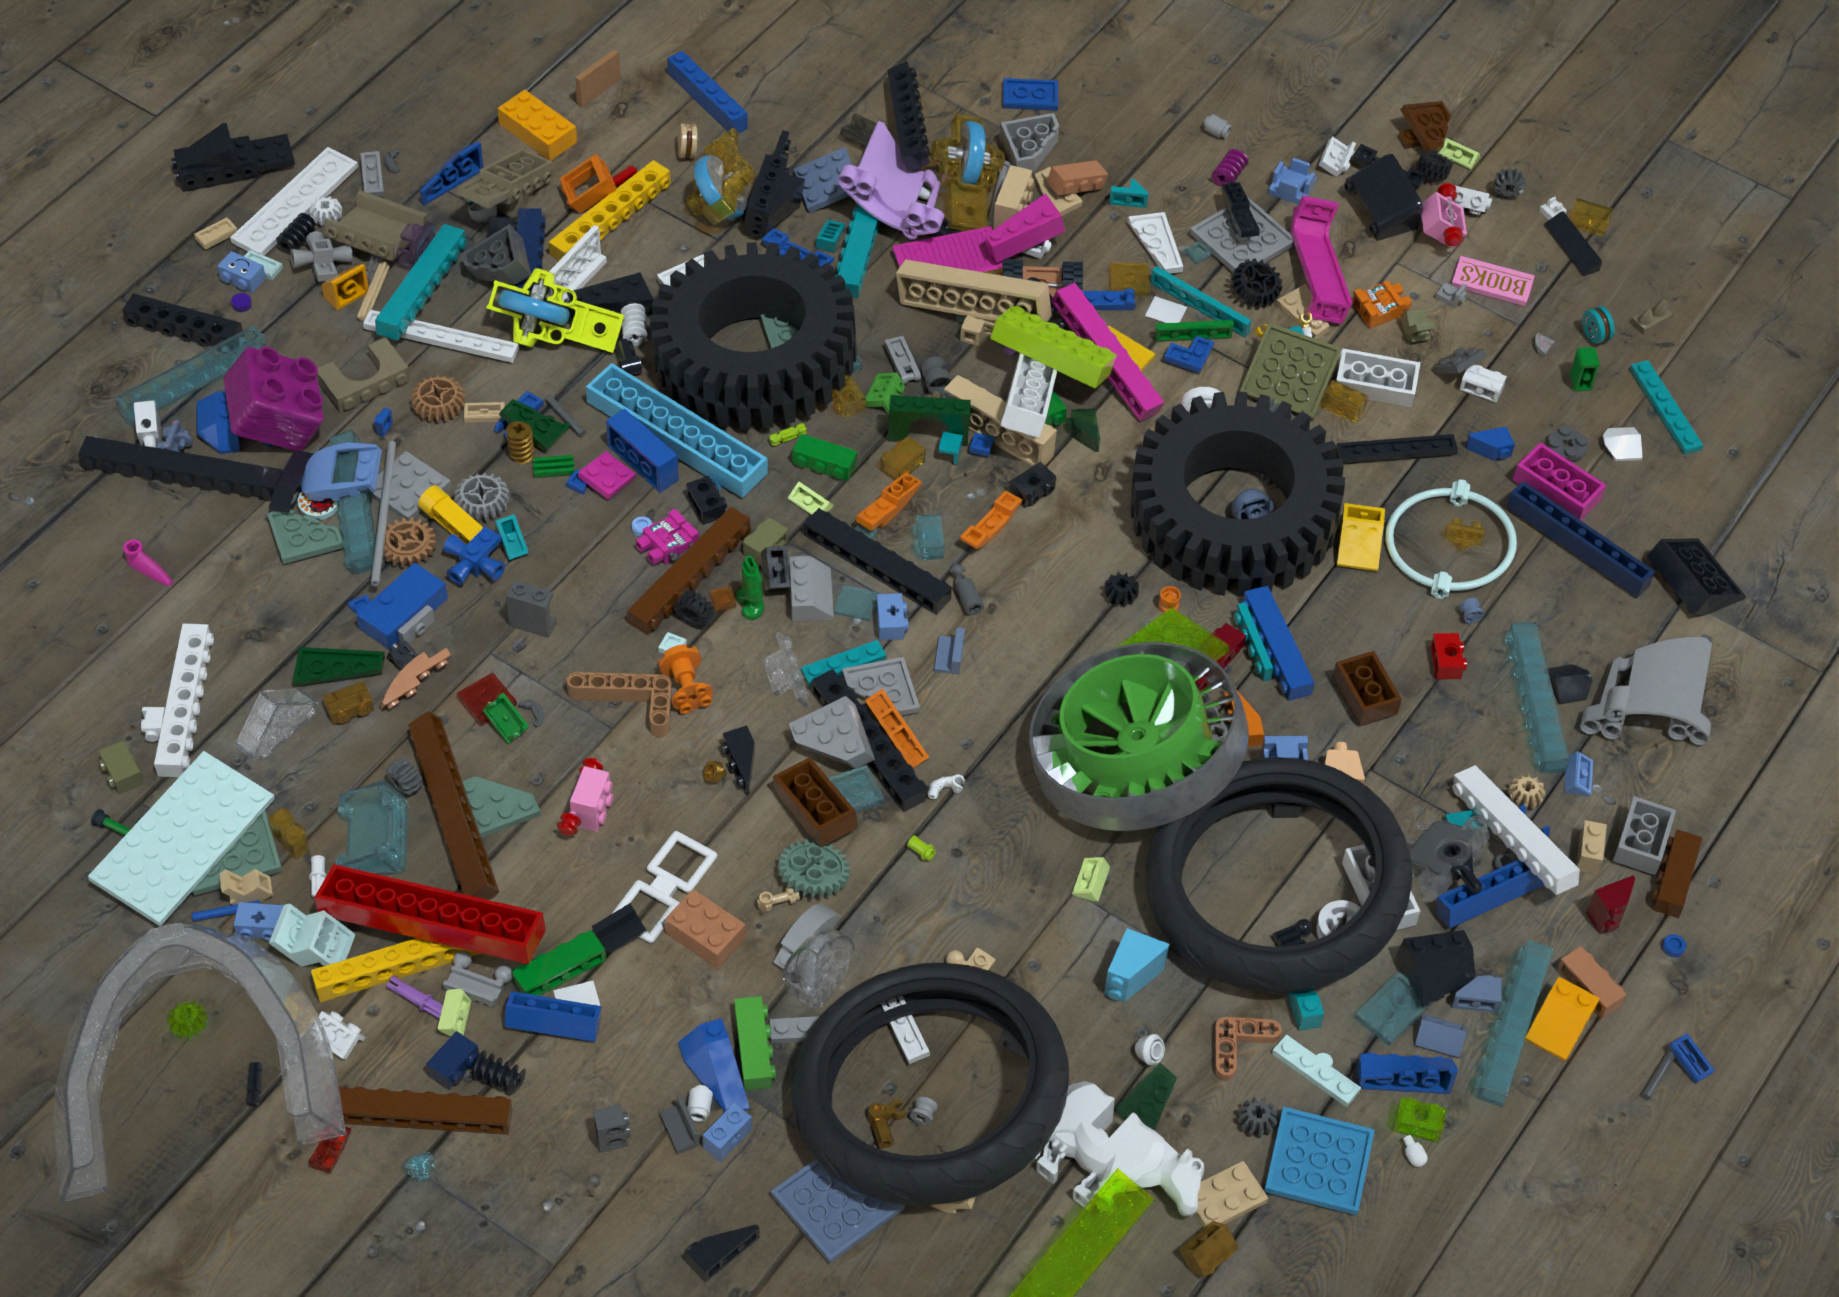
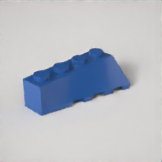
(1406, 1073)

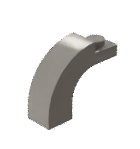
(810, 922)

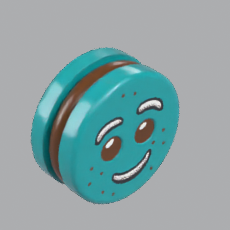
(1598, 325)

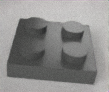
(1459, 360)

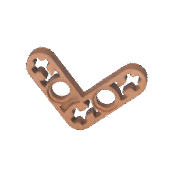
(1236, 1034)

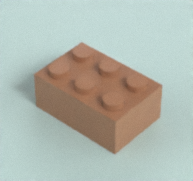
(705, 928)

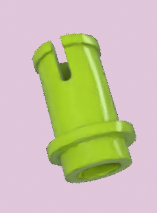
(926, 851)

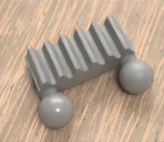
(474, 985)

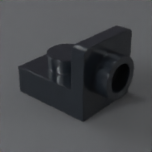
(401, 654)

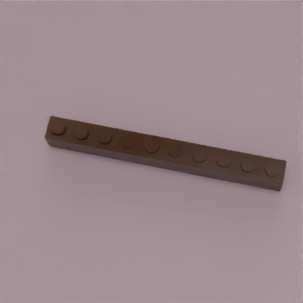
(452, 807)

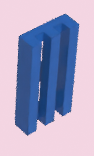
(1688, 1059)

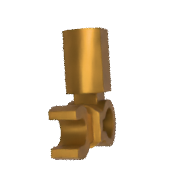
(878, 1116)

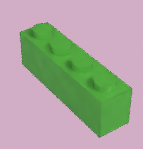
(753, 1044)

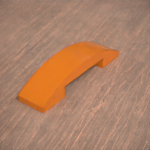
(993, 521)

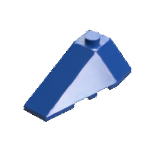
(455, 171)

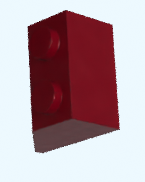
(1609, 904)

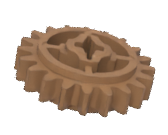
(408, 545)

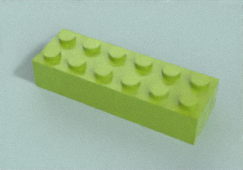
(1053, 346)

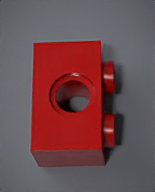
(1448, 656)

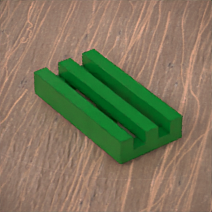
(553, 466)

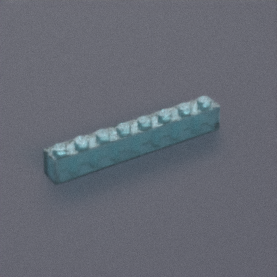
(190, 374)
(354, 511)
(1538, 698)
(1514, 1023)

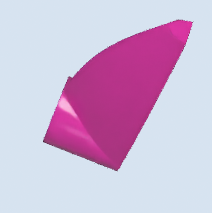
(144, 563)

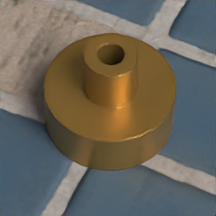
(714, 771)

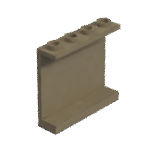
(375, 225)

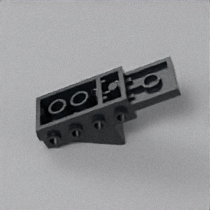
(216, 155)
(774, 193)

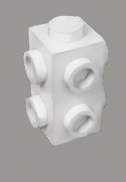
(1473, 200)

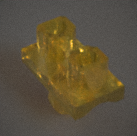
(1465, 535)

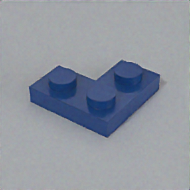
(1192, 358)

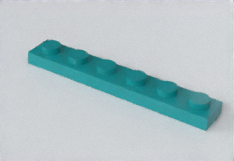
(1199, 300)
(1666, 407)

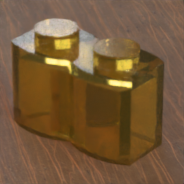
(289, 833)

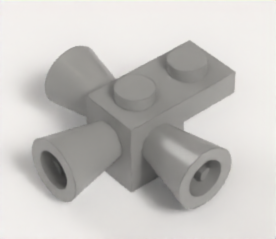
(321, 256)

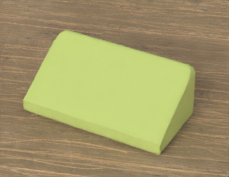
(1459, 154)
(808, 499)
(1091, 878)
(454, 1012)

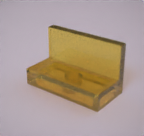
(1591, 217)

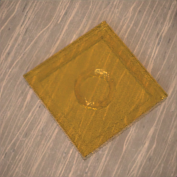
(1130, 276)

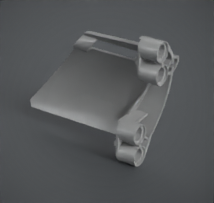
(1663, 681)

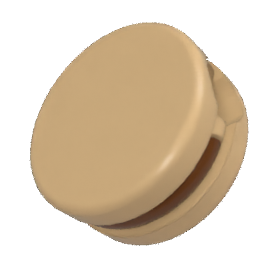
(687, 141)

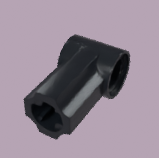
(627, 357)

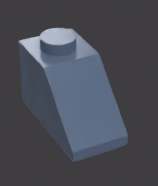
(1479, 995)

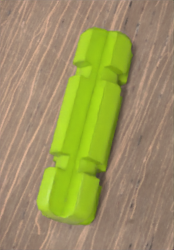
(787, 434)

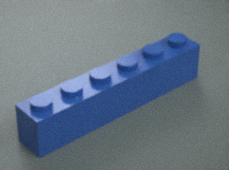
(707, 92)
(1279, 644)
(1498, 888)

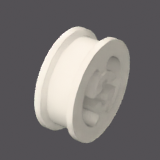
(1332, 916)

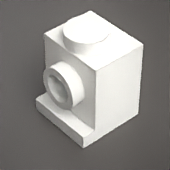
(152, 722)

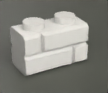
(1483, 383)

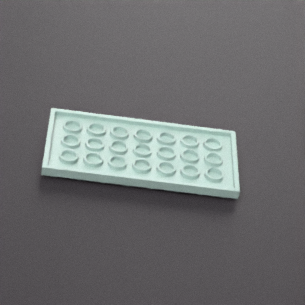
(181, 838)

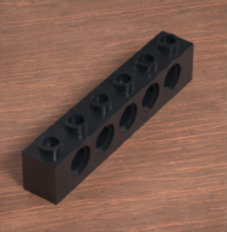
(179, 321)

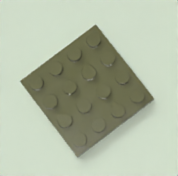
(1291, 369)

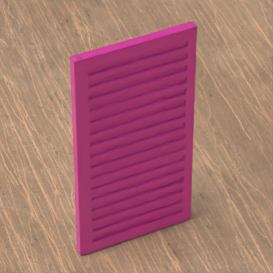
(958, 250)

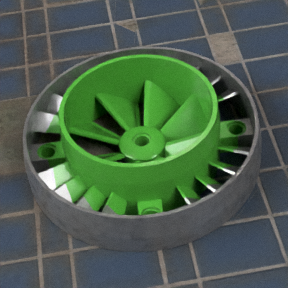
(1166, 754)

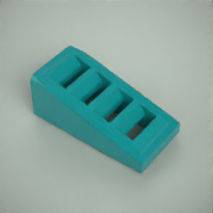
(823, 241)

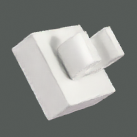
(1552, 208)

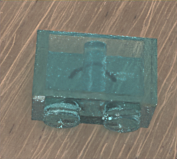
(929, 537)

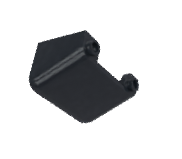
(1387, 197)

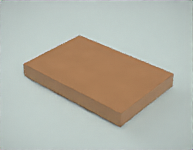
(597, 78)

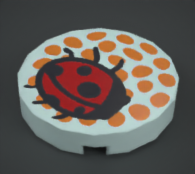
(317, 509)

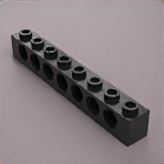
(909, 116)
(832, 687)

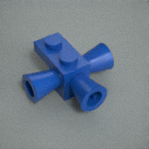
(474, 556)

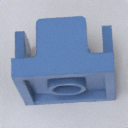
(1293, 181)
(1285, 747)

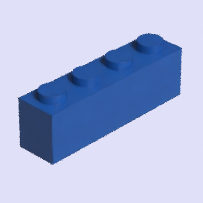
(553, 1016)

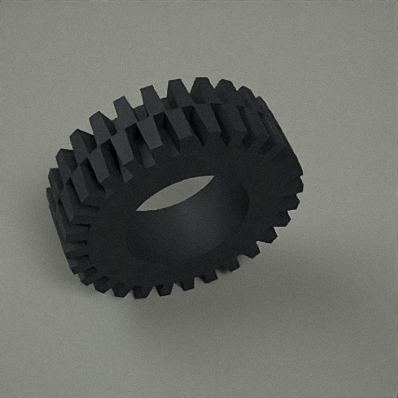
(764, 380)
(1246, 439)

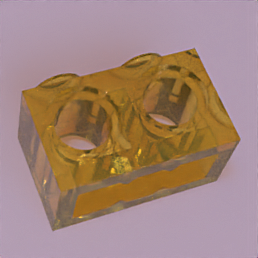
(849, 400)

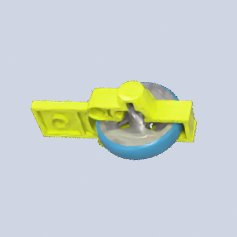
(535, 308)

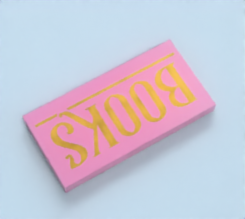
(1493, 281)

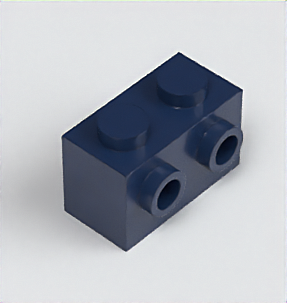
(453, 1060)

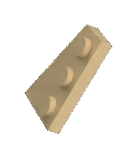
(1063, 203)
(1296, 303)

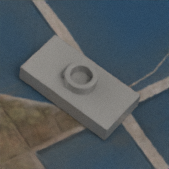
(416, 625)

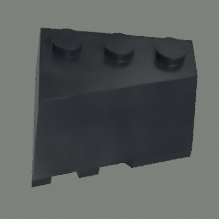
(1437, 964)

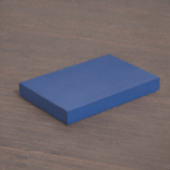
(1030, 94)

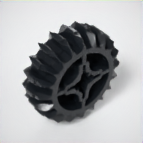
(1258, 277)

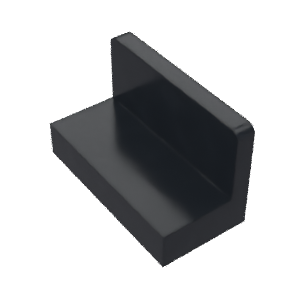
(619, 928)

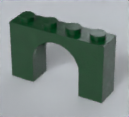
(907, 409)

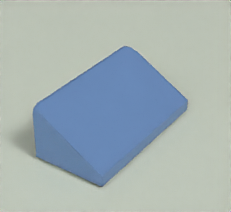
(1579, 774)

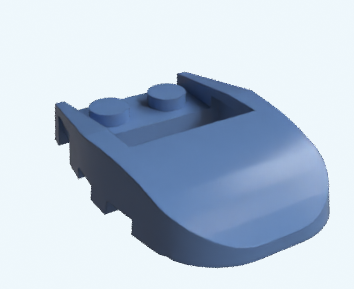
(320, 471)

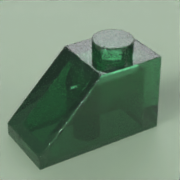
(1085, 427)

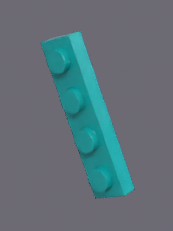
(1255, 645)
(857, 656)

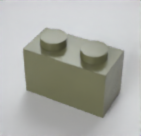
(766, 535)
(121, 767)

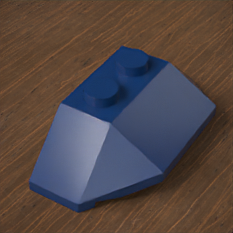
(214, 423)

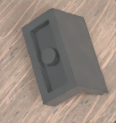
(680, 1127)

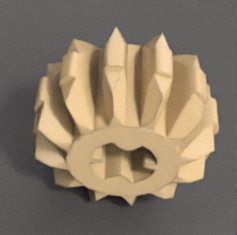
(1526, 791)

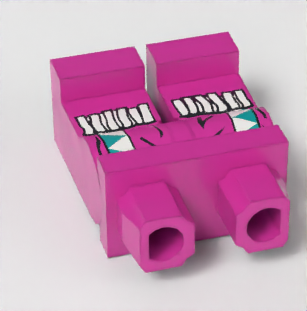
(667, 536)

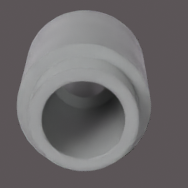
(1217, 126)

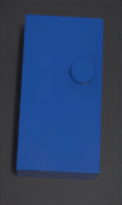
(642, 450)
(400, 603)

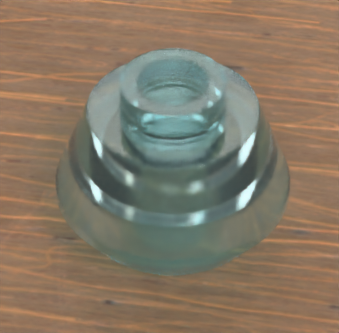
(420, 1166)

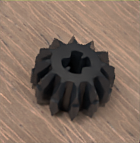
(1121, 589)

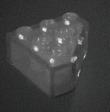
(274, 720)

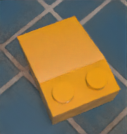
(1562, 1019)

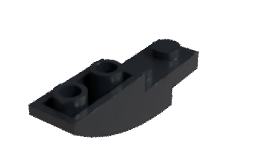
(1238, 210)

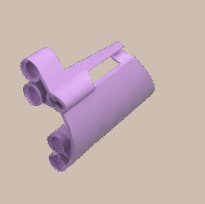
(889, 190)

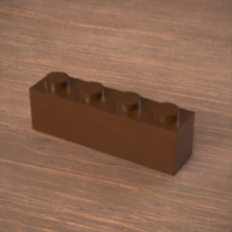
(1677, 873)

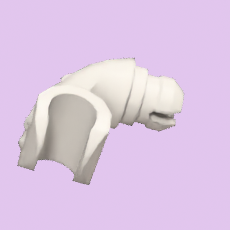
(943, 782)

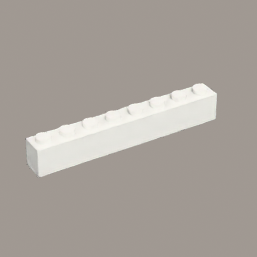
(1516, 830)

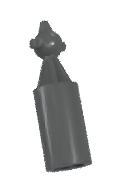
(966, 590)

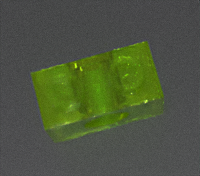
(1408, 1124)

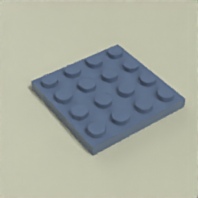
(830, 1211)

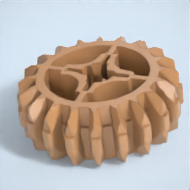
(438, 398)

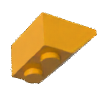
(346, 287)

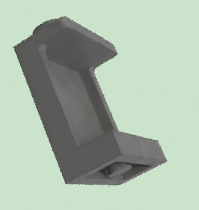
(530, 609)

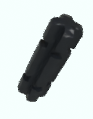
(254, 1084)

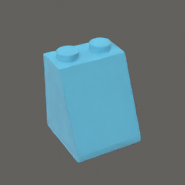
(1134, 965)

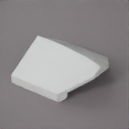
(1623, 443)

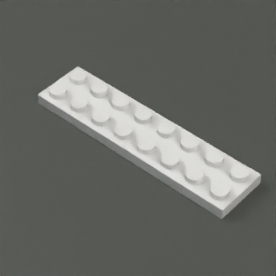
(313, 182)

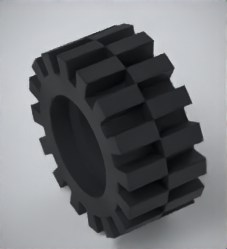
(1434, 165)
(694, 609)

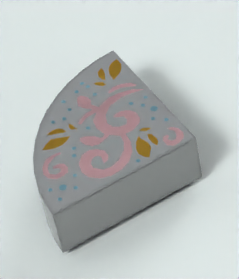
(1543, 344)

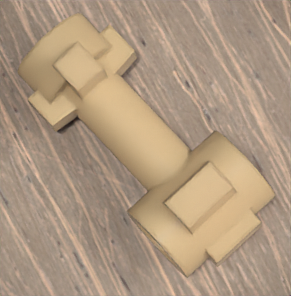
(766, 899)

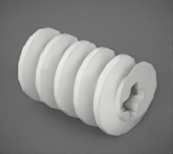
(634, 323)

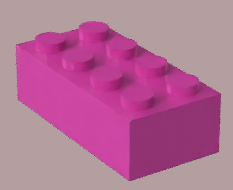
(1560, 481)

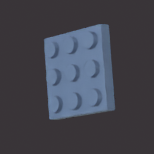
(821, 179)

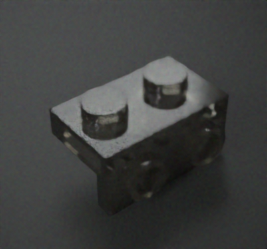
(858, 130)

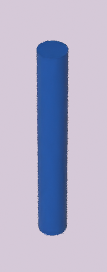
(217, 912)

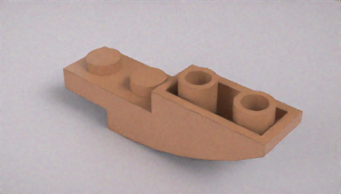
(407, 682)

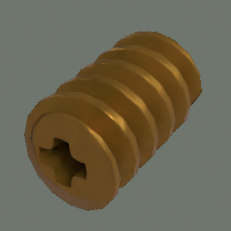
(520, 442)

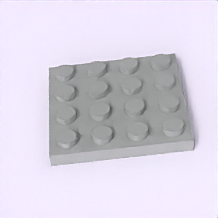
(1231, 249)

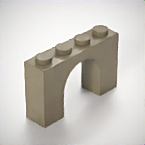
(350, 393)

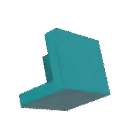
(951, 444)

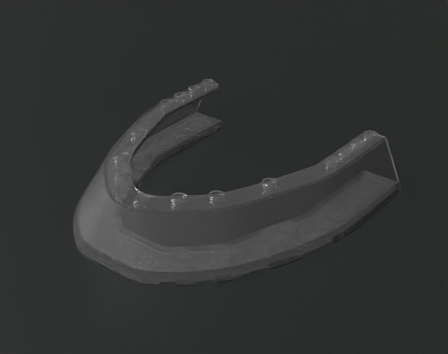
(171, 949)

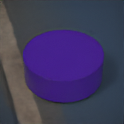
(241, 302)

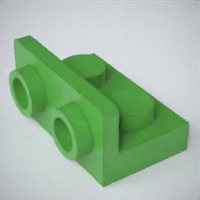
(881, 389)

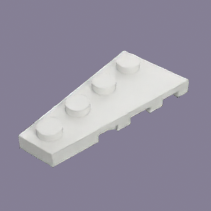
(1158, 240)

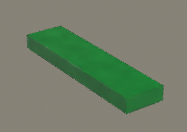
(1189, 330)

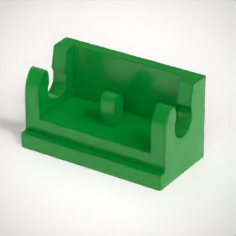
(505, 718)

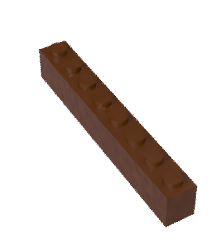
(689, 570)
(426, 1110)

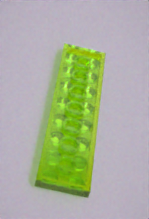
(1088, 1240)

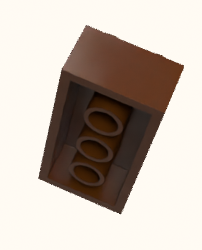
(815, 802)

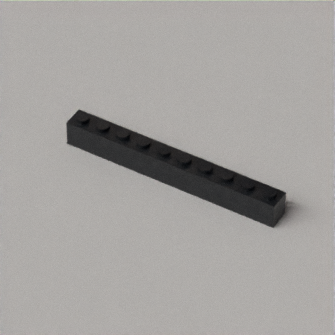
(179, 467)

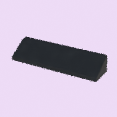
(1573, 244)

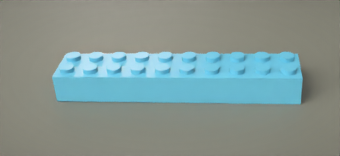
(683, 431)

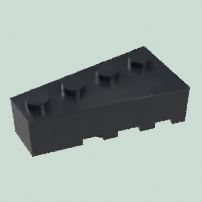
(615, 294)

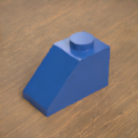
(1491, 443)

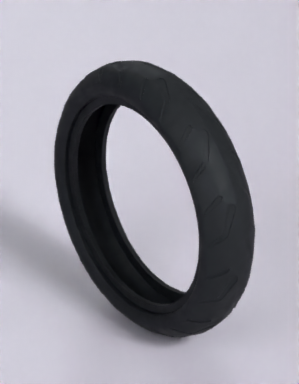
(1295, 966)
(947, 1175)

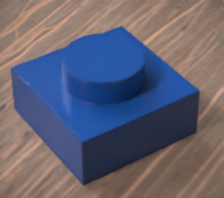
(383, 422)
(981, 444)

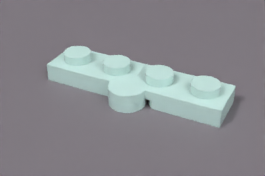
(1317, 1070)

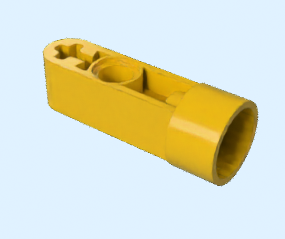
(448, 514)

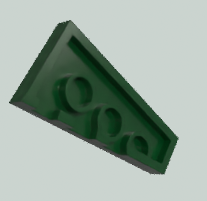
(326, 664)

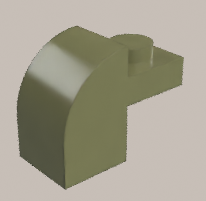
(1416, 325)

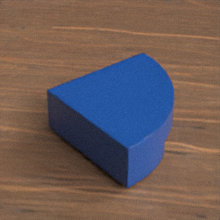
(576, 484)
(358, 604)

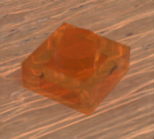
(723, 598)

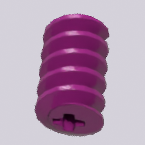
(1230, 167)

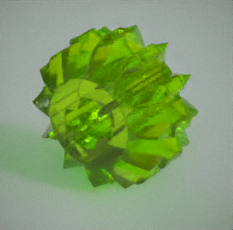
(187, 1019)

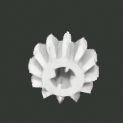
(325, 209)

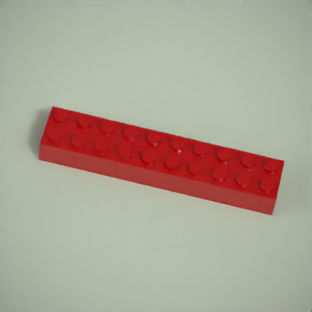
(431, 913)

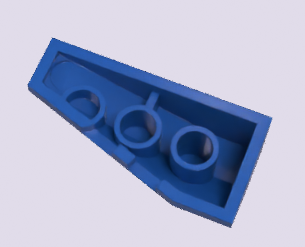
(712, 1060)

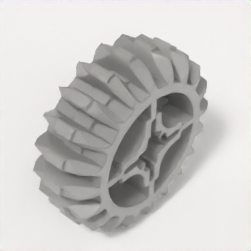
(494, 496)

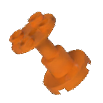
(680, 664)

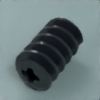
(296, 232)
(498, 1075)

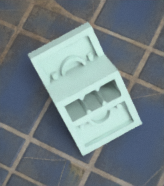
(311, 937)

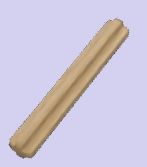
(374, 290)

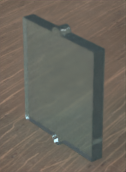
(856, 603)

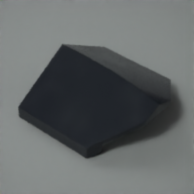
(1570, 683)

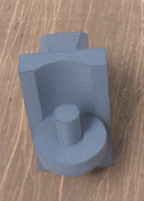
(175, 437)

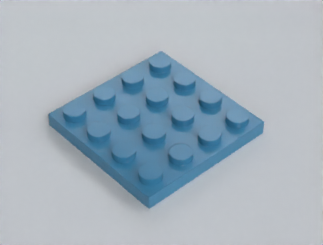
(1319, 1161)

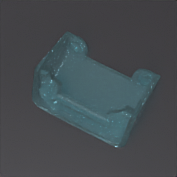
(375, 829)

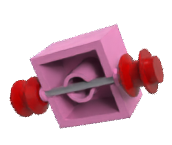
(1443, 217)
(588, 799)

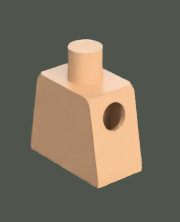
(1345, 760)

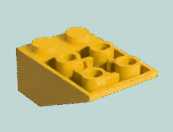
(1360, 537)

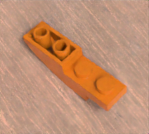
(890, 503)

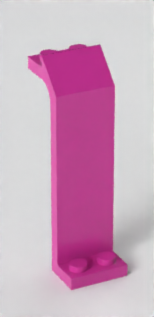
(1312, 241)

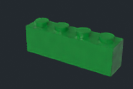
(559, 965)

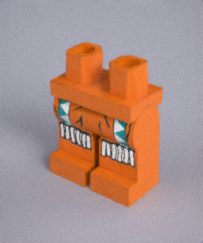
(1380, 303)

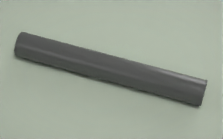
(565, 415)
(1658, 1075)

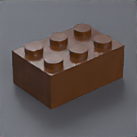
(1366, 688)

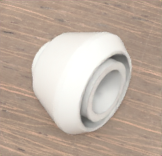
(1150, 1049)

